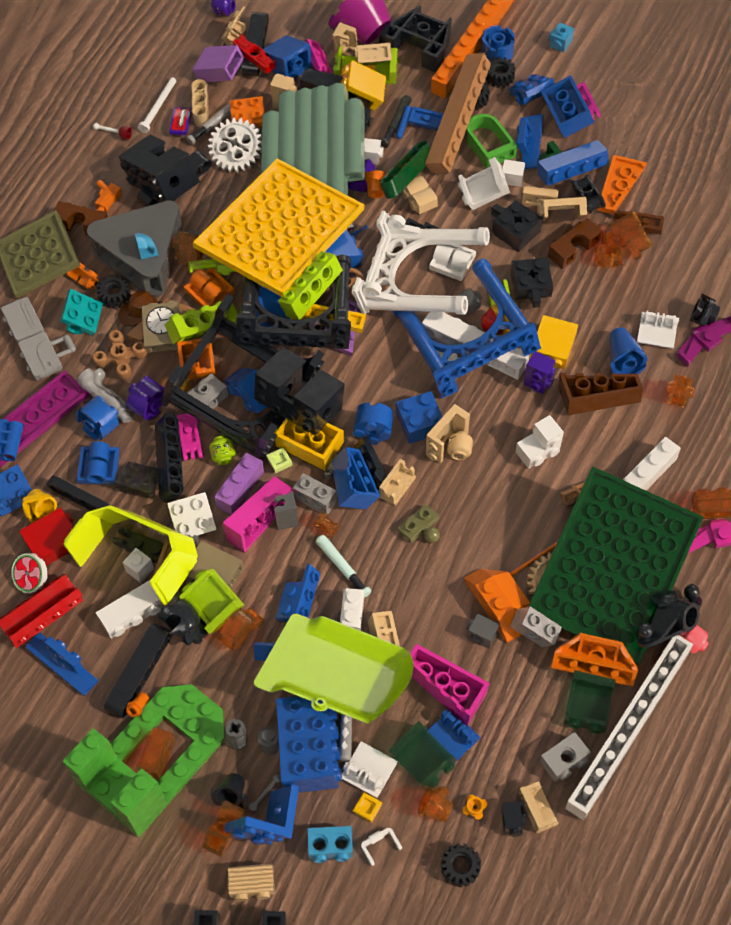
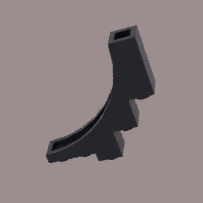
(314, 78)

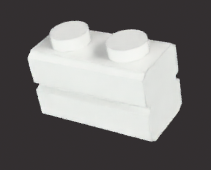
(352, 608)

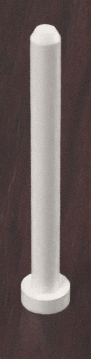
(144, 126)

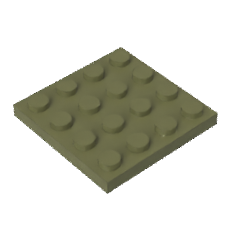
(37, 254)

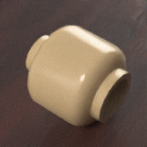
(460, 445)

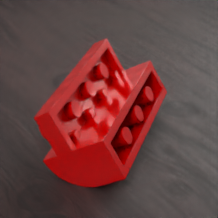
(40, 610)

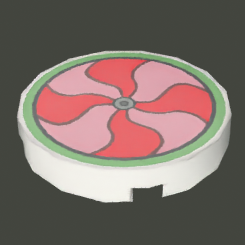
(29, 572)

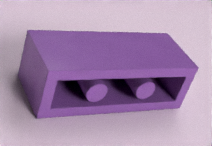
(239, 484)

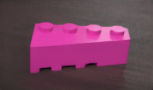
(255, 515)
(449, 683)

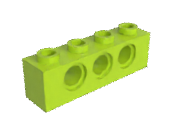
(310, 285)
(179, 331)

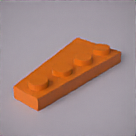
(619, 181)

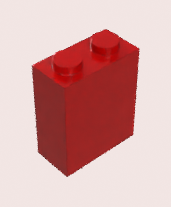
(48, 535)

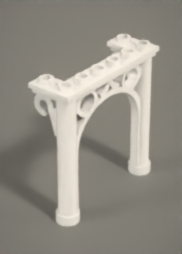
(395, 234)

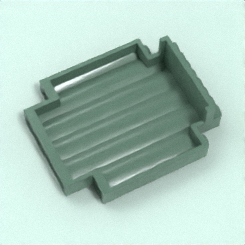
(317, 134)

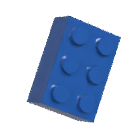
(567, 106)

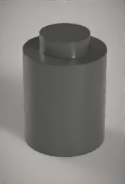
(268, 740)

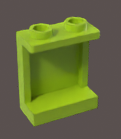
(211, 599)

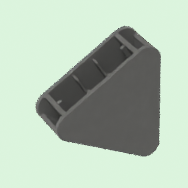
(117, 247)

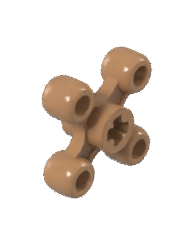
(119, 354)

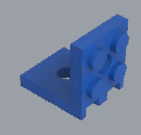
(278, 819)

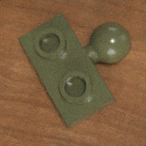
(420, 523)

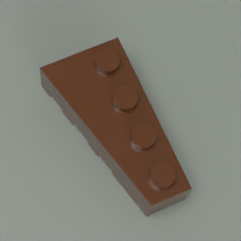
(598, 392)

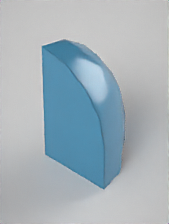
(146, 246)

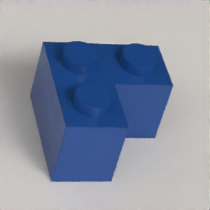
(242, 384)

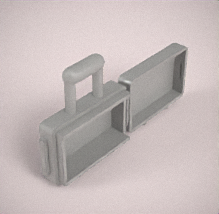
(33, 340)

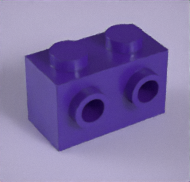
(539, 372)

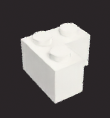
(541, 444)

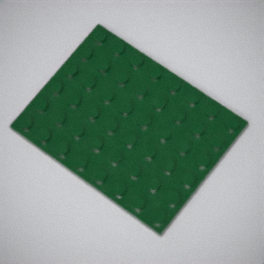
(614, 559)

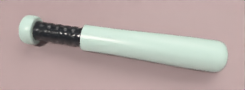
(333, 554)

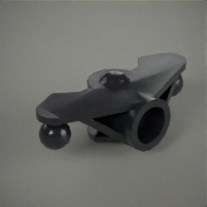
(671, 617)

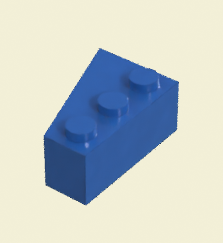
(353, 480)

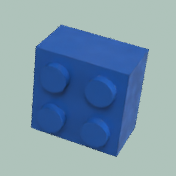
(418, 416)

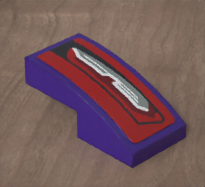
(180, 121)

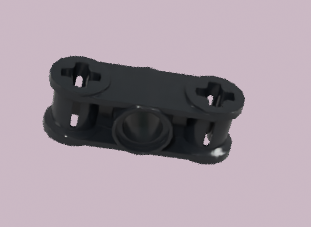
(586, 188)

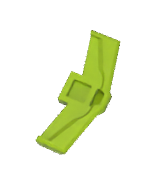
(209, 263)

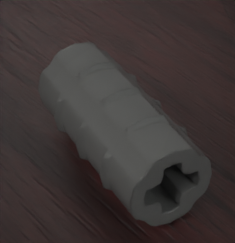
(236, 734)

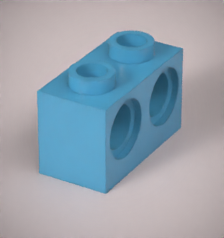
(330, 837)

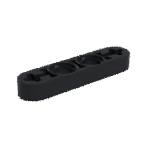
(75, 494)

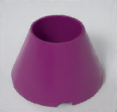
(366, 16)

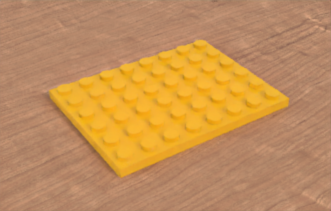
(278, 226)

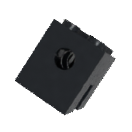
(165, 173)
(312, 405)

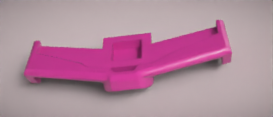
(717, 532)

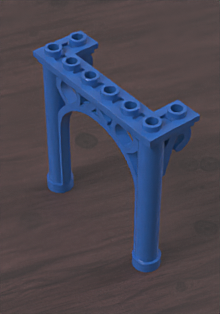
(481, 349)

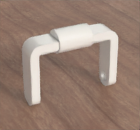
(376, 837)

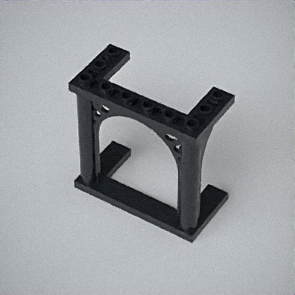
(228, 427)

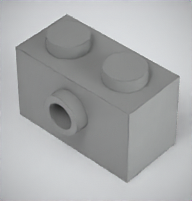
(209, 391)

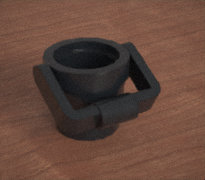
(705, 310)
(230, 790)

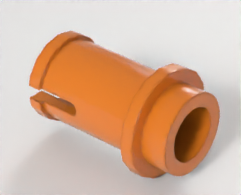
(135, 707)

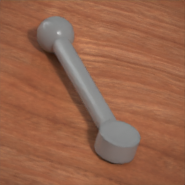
(254, 806)

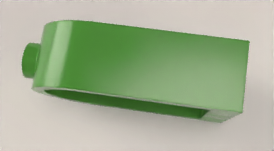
(502, 153)

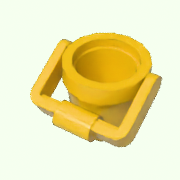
(39, 504)

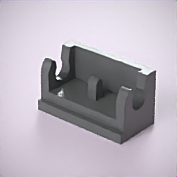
(287, 514)

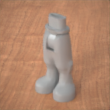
(93, 384)

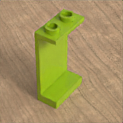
(386, 68)

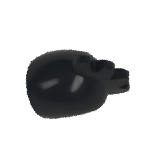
(184, 621)

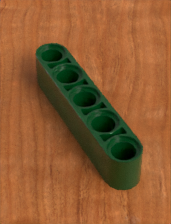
(405, 170)

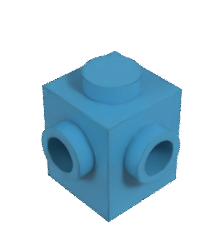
(561, 37)

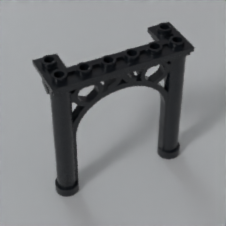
(294, 331)

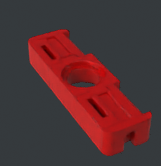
(261, 60)

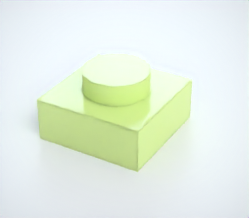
(279, 460)

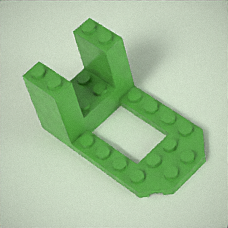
(138, 797)

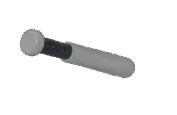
(212, 122)

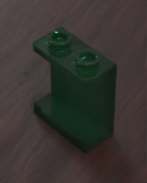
(589, 702)
(423, 756)

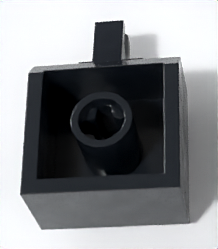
(515, 224)
(531, 280)

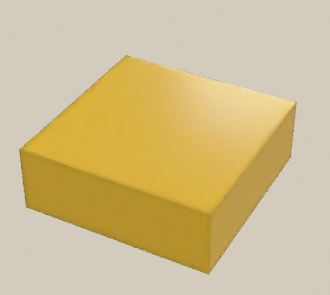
(367, 807)

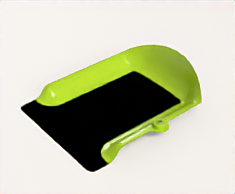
(336, 666)

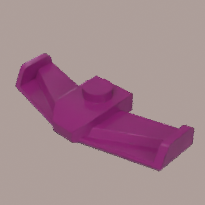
(703, 337)

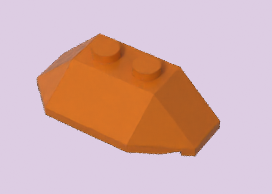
(498, 597)
(596, 657)

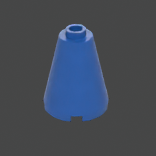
(625, 353)

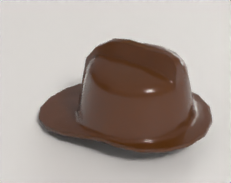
(131, 312)

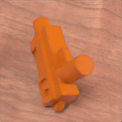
(108, 196)

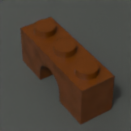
(74, 214)
(583, 234)

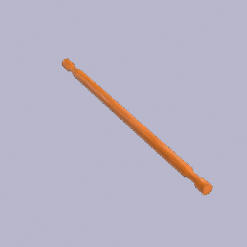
(533, 559)

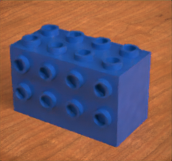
(308, 745)

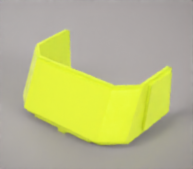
(170, 575)

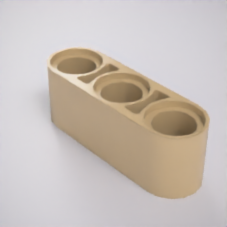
(200, 102)

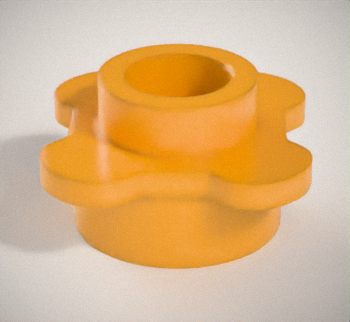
(469, 810)

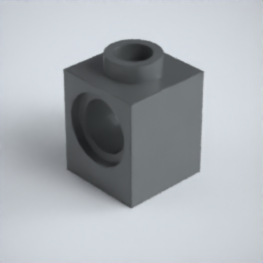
(482, 630)

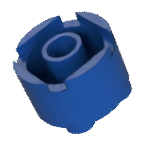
(498, 43)
(97, 418)
(373, 422)

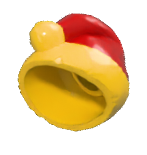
(490, 317)

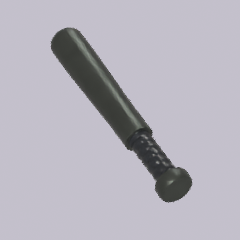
(406, 100)

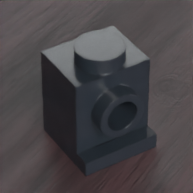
(512, 818)

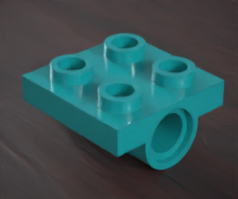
(81, 313)

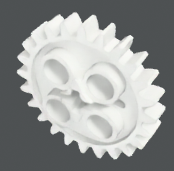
(228, 158)

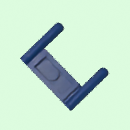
(419, 117)

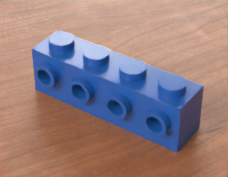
(572, 162)

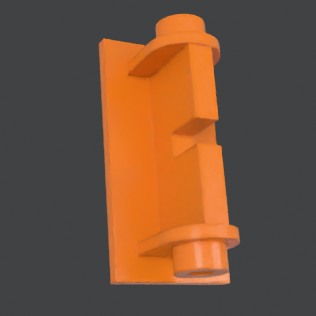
(87, 279)

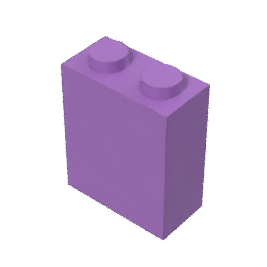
(218, 63)

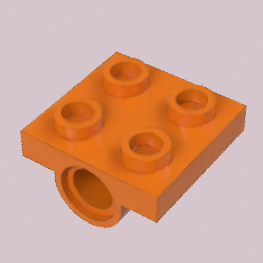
(248, 109)
(208, 287)

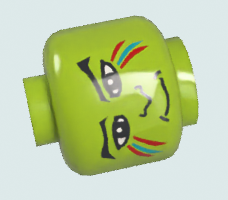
(222, 450)

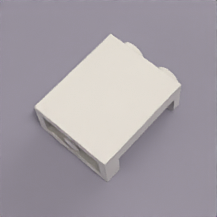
(484, 185)

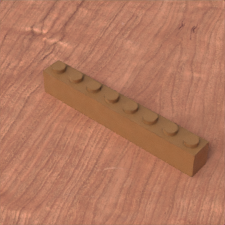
(458, 113)

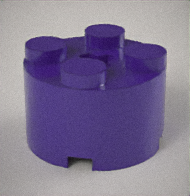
(145, 398)

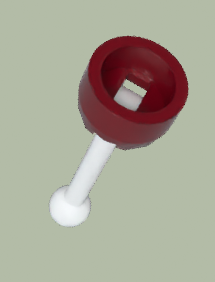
(124, 132)

